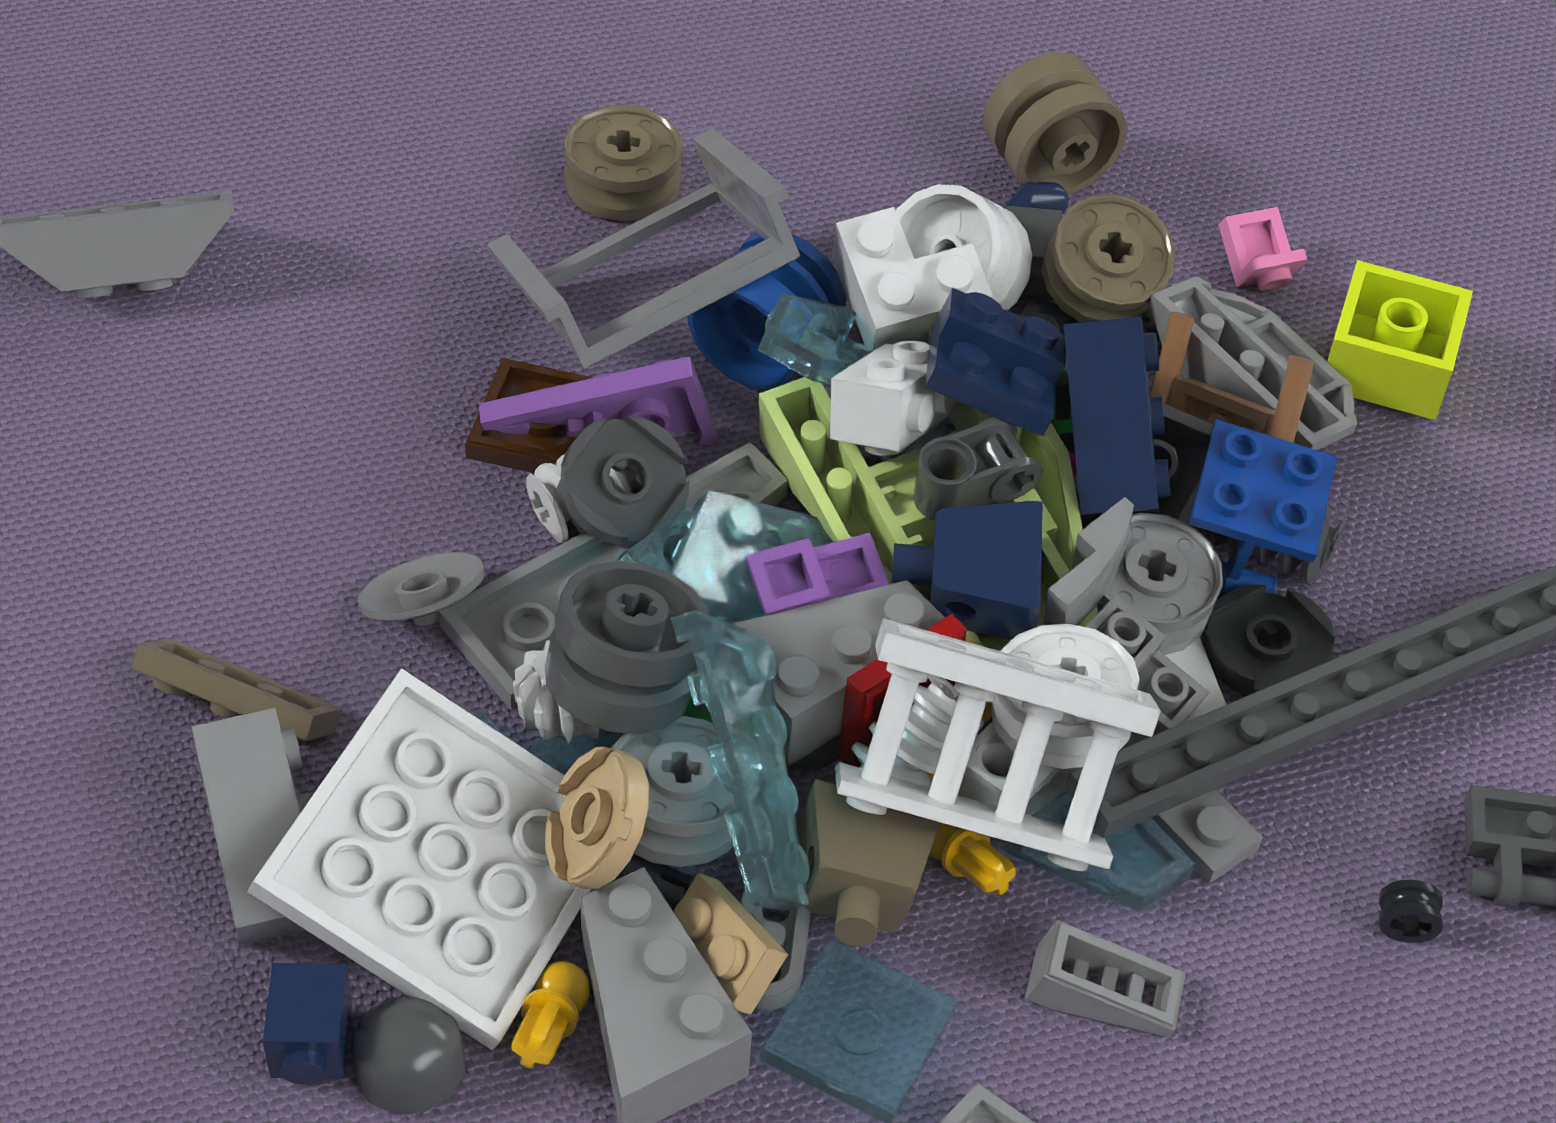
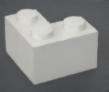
(891, 290)

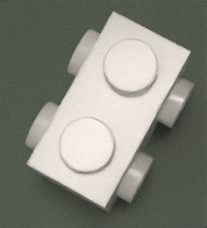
(885, 399)

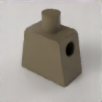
(861, 863)

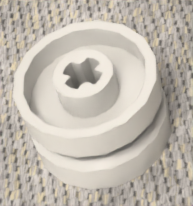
(956, 216)

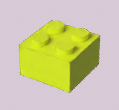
(1399, 338)

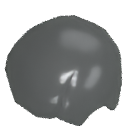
(407, 1055)

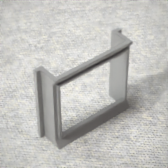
(737, 184)

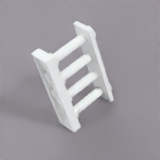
(978, 677)

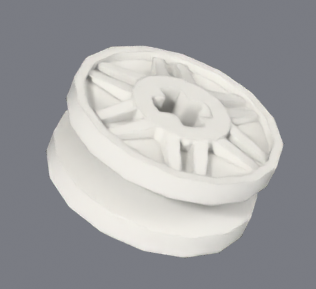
(1074, 650)

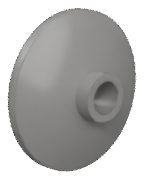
(421, 587)

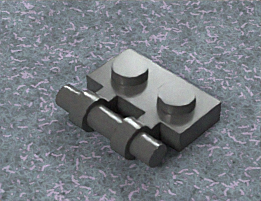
(1512, 831)

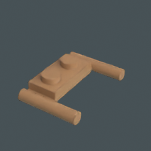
(1213, 403)

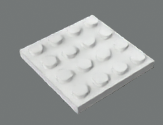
(430, 860)

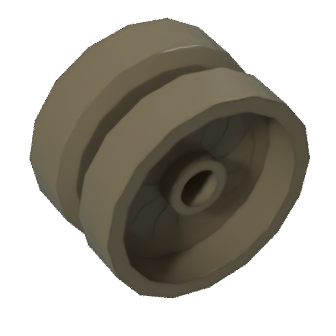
(1055, 122)

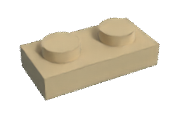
(730, 941)

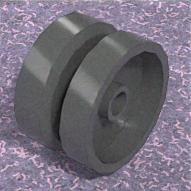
(617, 647)

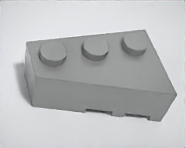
(822, 647)
(251, 807)
(657, 1004)

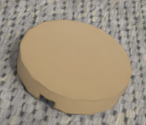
(598, 818)

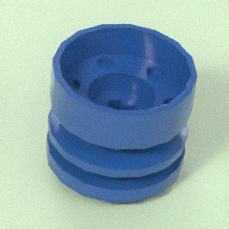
(734, 325)

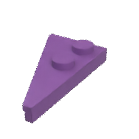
(658, 392)

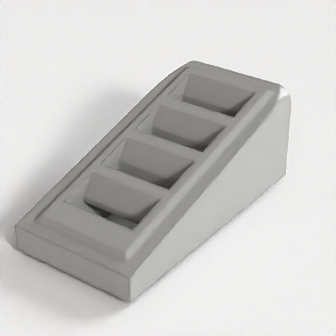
(1075, 995)

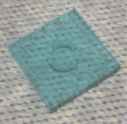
(859, 1032)

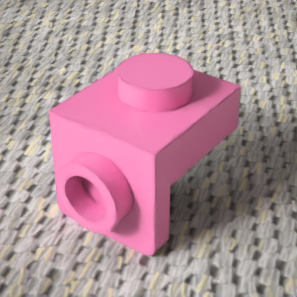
(1260, 249)

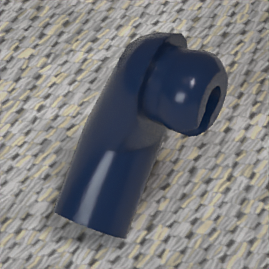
(1042, 196)

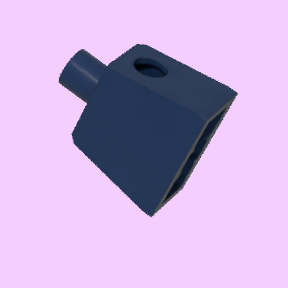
(981, 566)

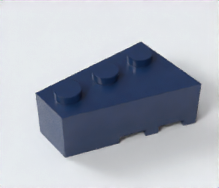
(1115, 416)

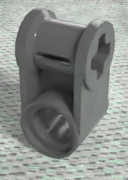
(981, 465)

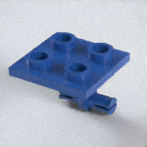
(1263, 496)

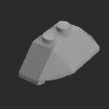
(117, 242)
(1247, 354)

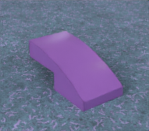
(806, 575)

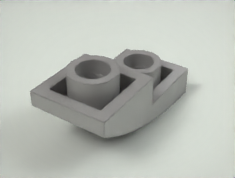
(1167, 683)

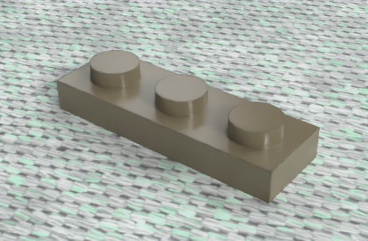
(233, 689)

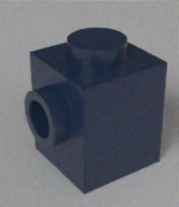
(307, 1022)

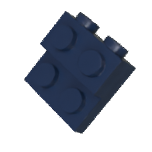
(996, 360)

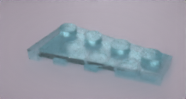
(749, 756)

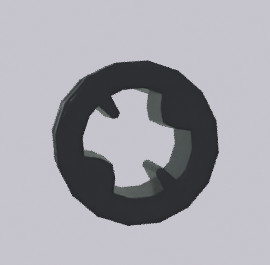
(1410, 911)

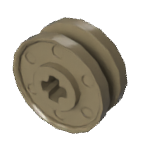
(623, 162)
(1107, 259)

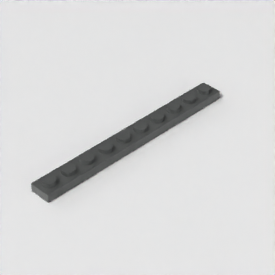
(1324, 702)

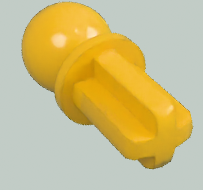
(973, 857)
(550, 1012)

